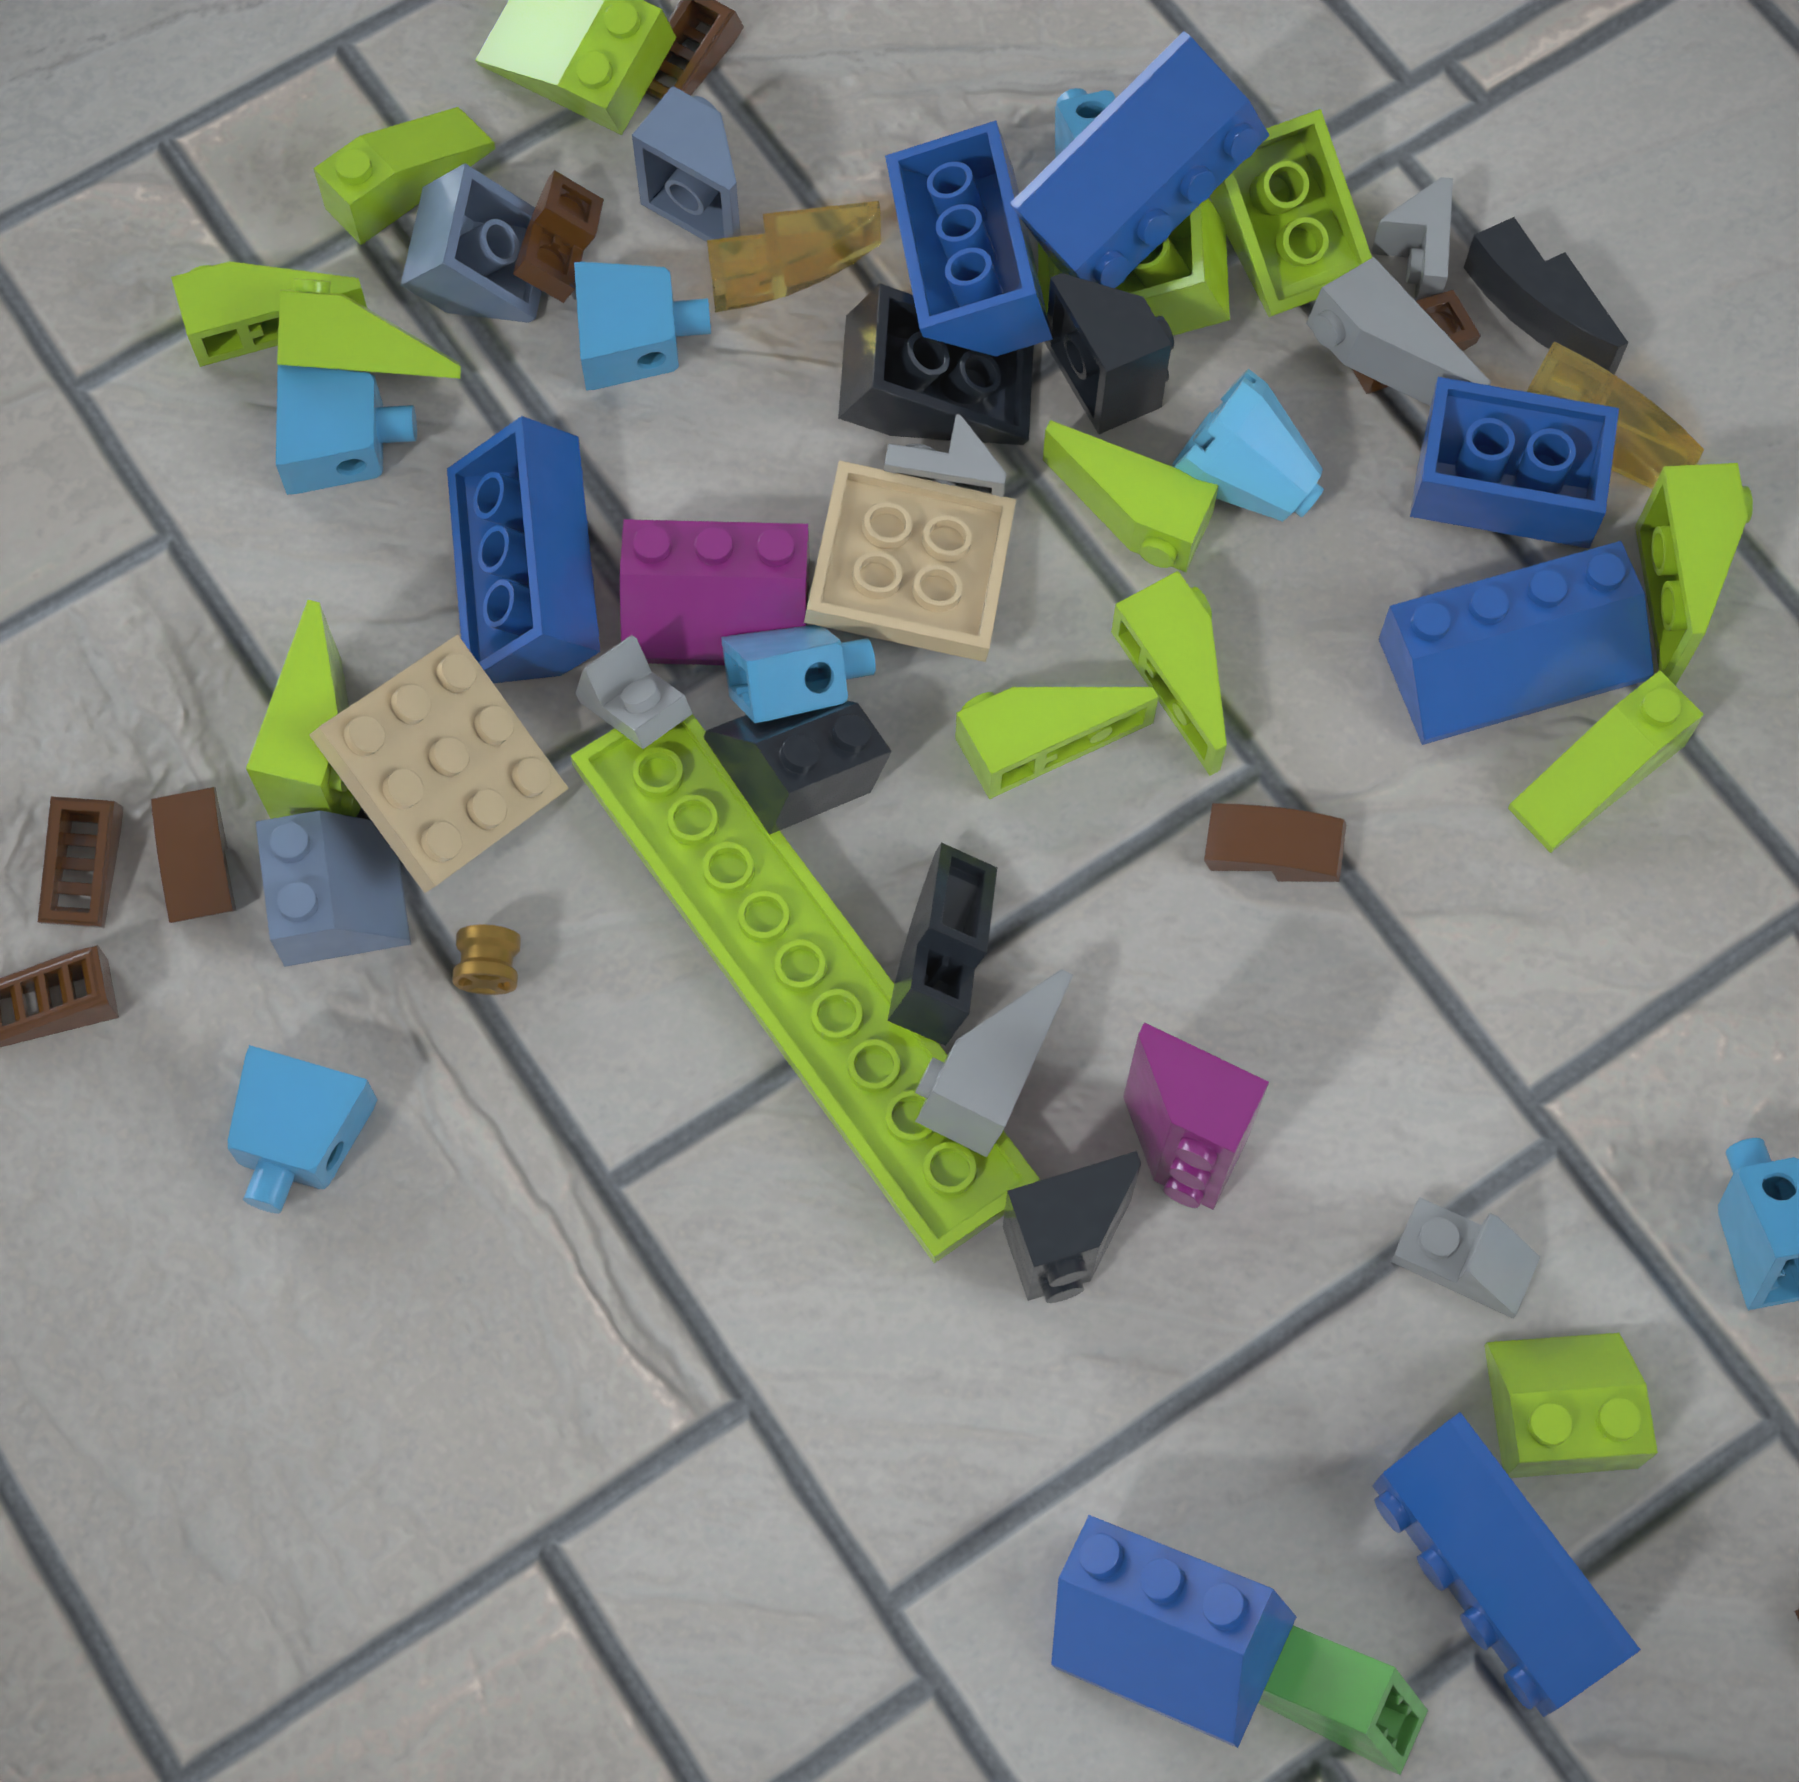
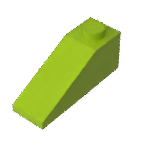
(385, 170)
(236, 306)
(341, 334)
(1138, 498)
(1173, 648)
(1043, 728)
(1607, 761)

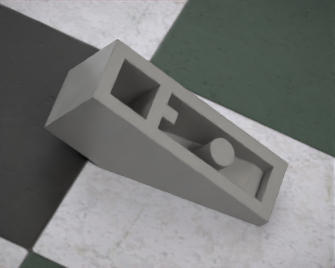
(1387, 334)
(987, 1068)

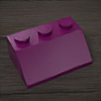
(709, 581)
(1189, 1114)

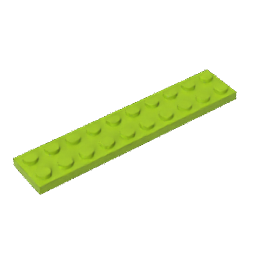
(799, 976)

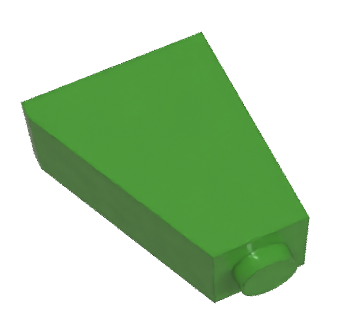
(1345, 1698)

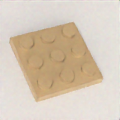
(911, 561)
(439, 762)

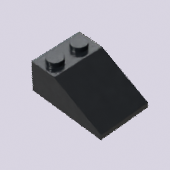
(918, 385)

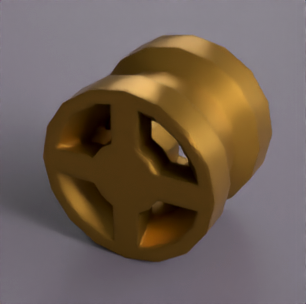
(486, 959)

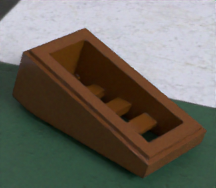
(723, 33)
(59, 836)
(74, 1013)

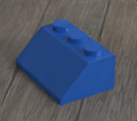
(1515, 462)
(1167, 1630)

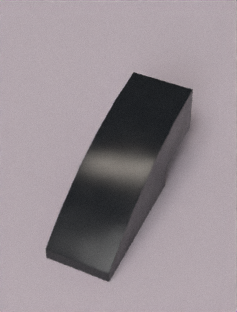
(1543, 296)
(944, 945)

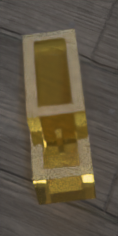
(792, 253)
(1644, 433)

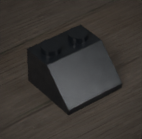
(1108, 349)
(801, 761)
(1066, 1224)

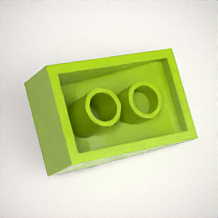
(581, 53)
(1292, 215)
(1181, 277)
(1686, 552)
(311, 690)

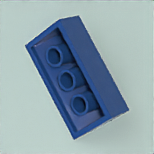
(1141, 166)
(967, 244)
(523, 553)
(1519, 642)
(1502, 1567)

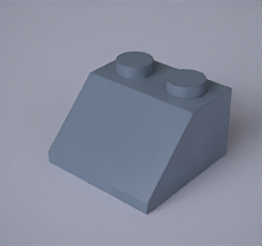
(687, 166)
(468, 248)
(330, 887)

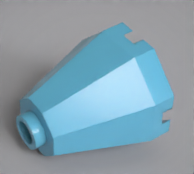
(1253, 453)

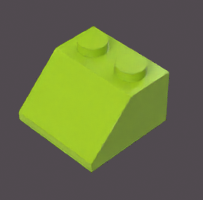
(1569, 1405)

